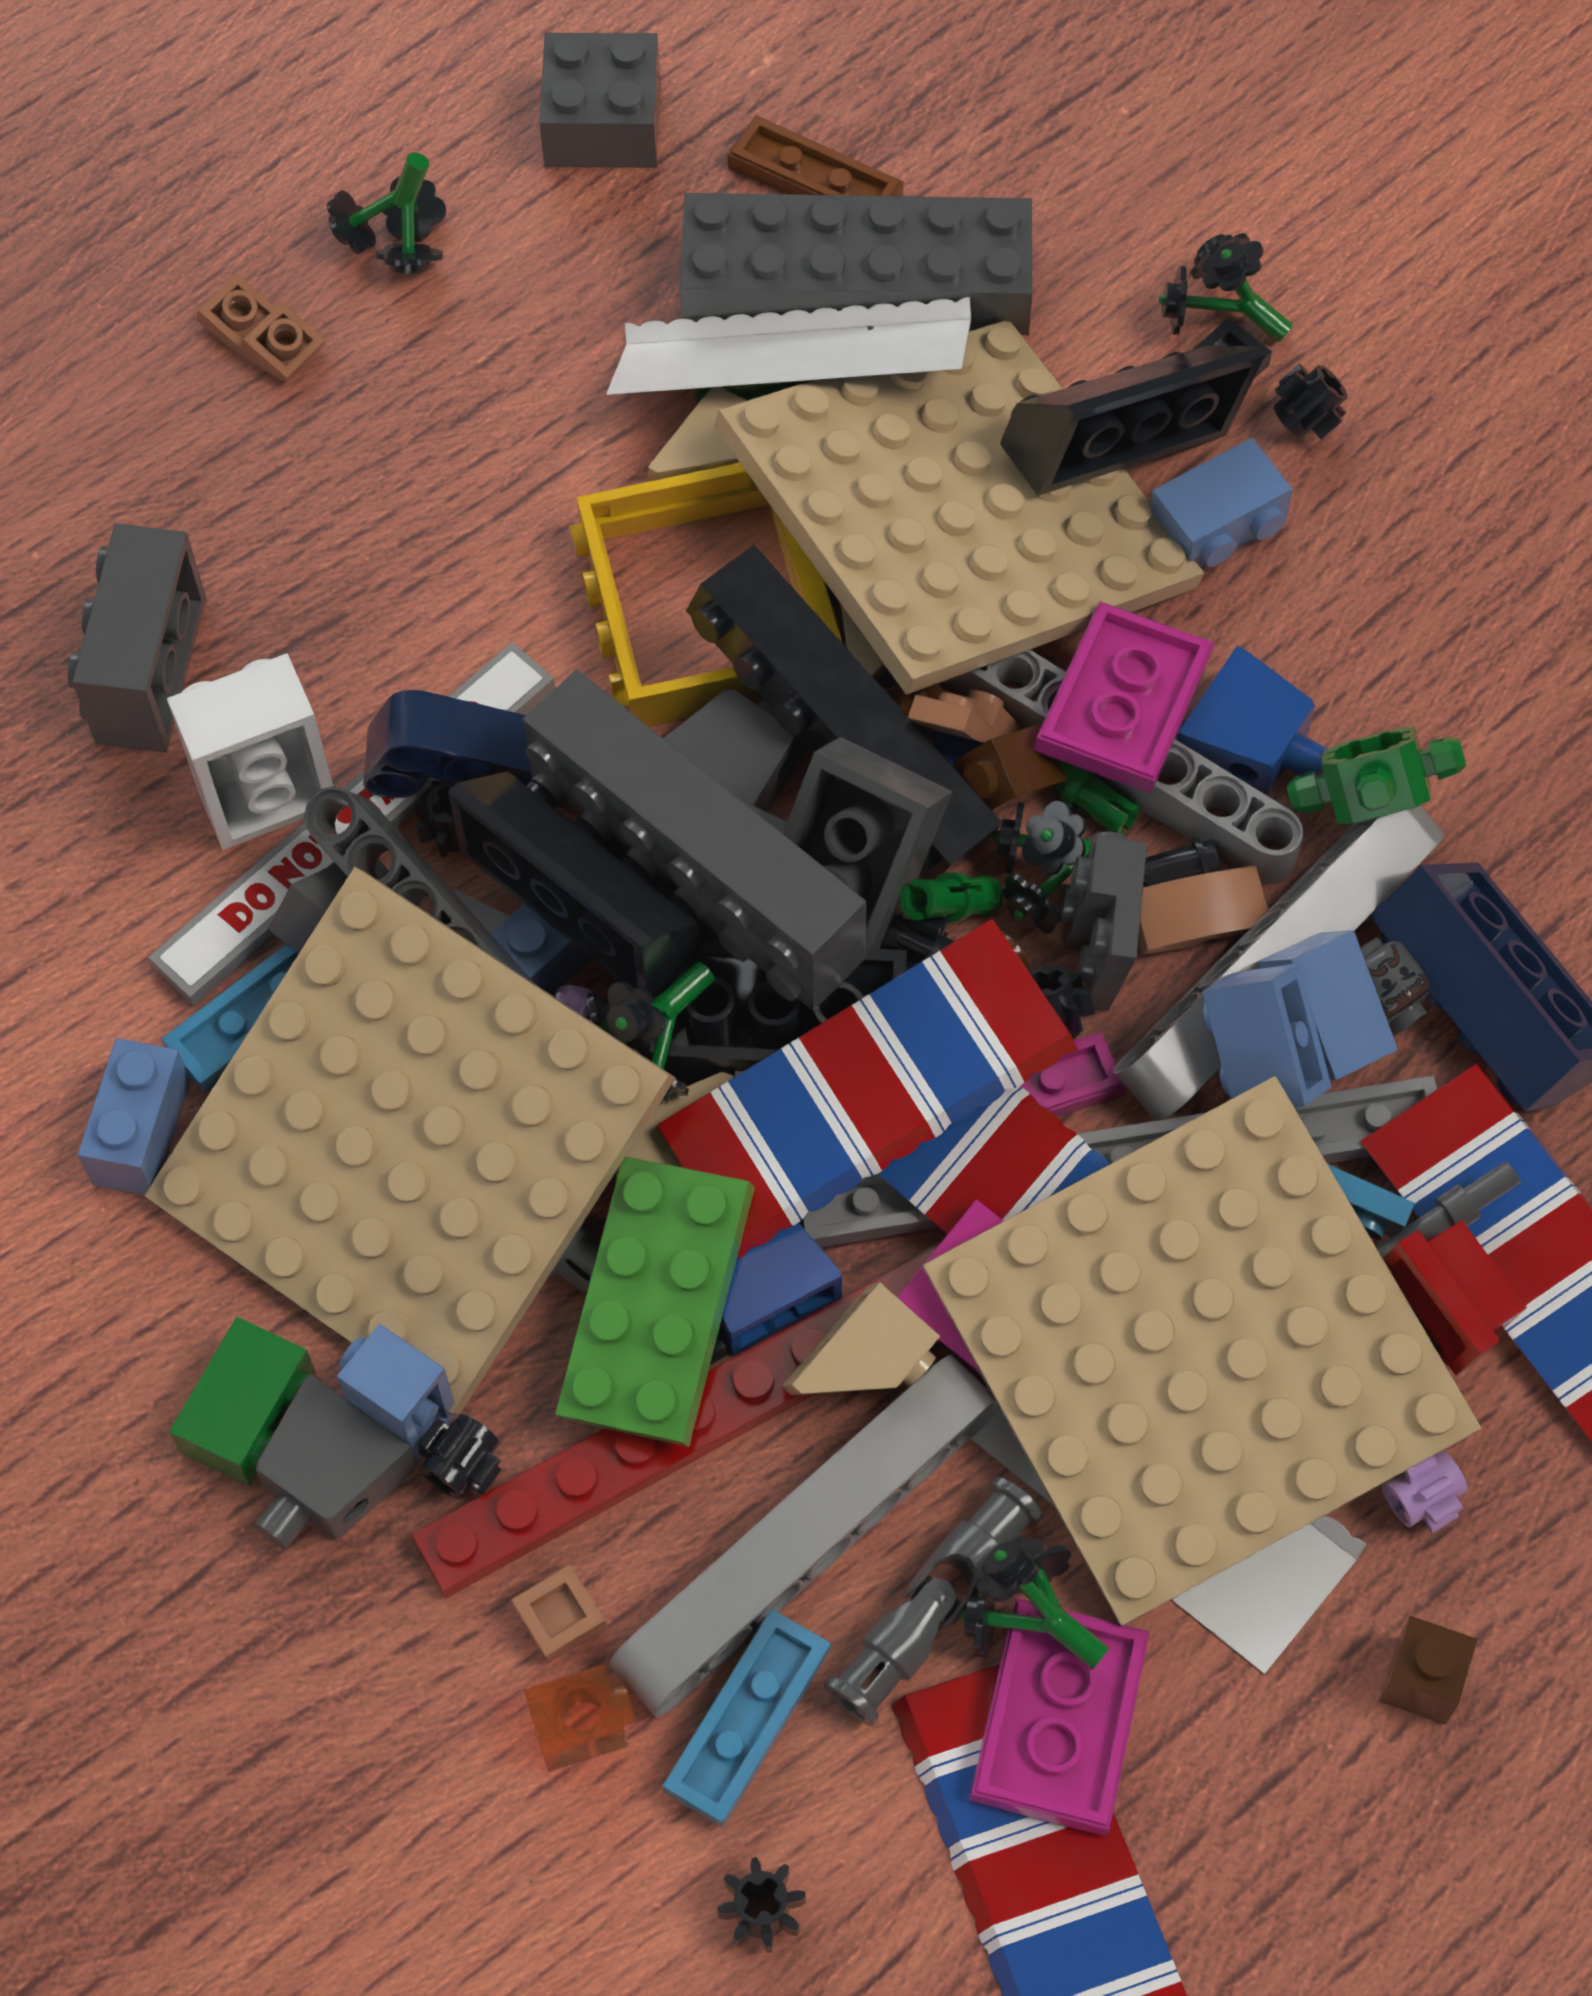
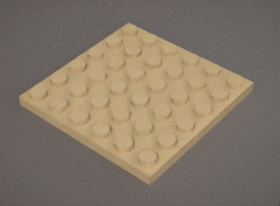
(934, 526)
(409, 1134)
(1200, 1350)

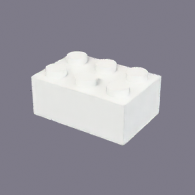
(251, 748)

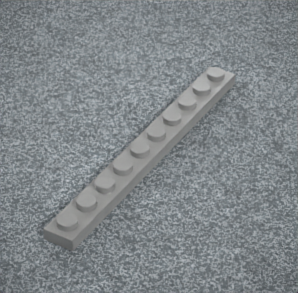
(1333, 1120)

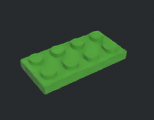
(655, 1301)

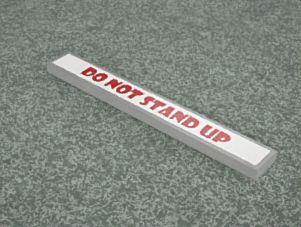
(239, 918)

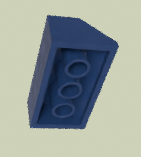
(1494, 981)

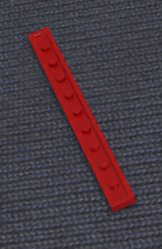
(619, 1464)

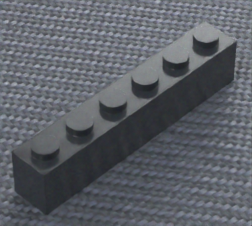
(826, 691)

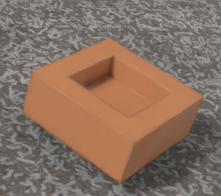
(558, 1613)

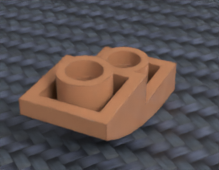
(258, 330)
(970, 717)
(1199, 909)

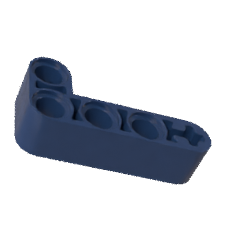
(441, 739)

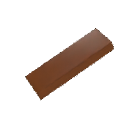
(804, 166)

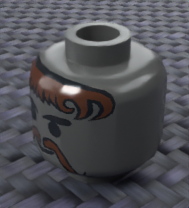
(1397, 982)

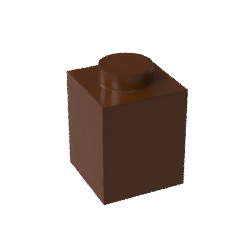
(1010, 770)
(1428, 1670)

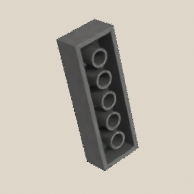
(855, 250)
(697, 841)

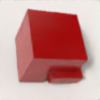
(1454, 1293)

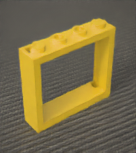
(658, 506)

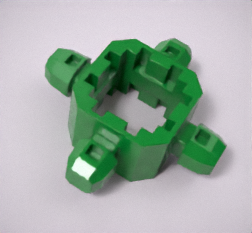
(1376, 775)

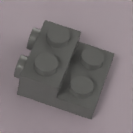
(1105, 912)

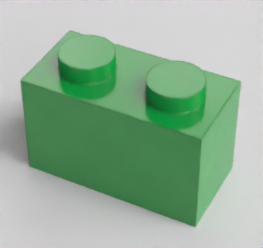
(241, 1400)

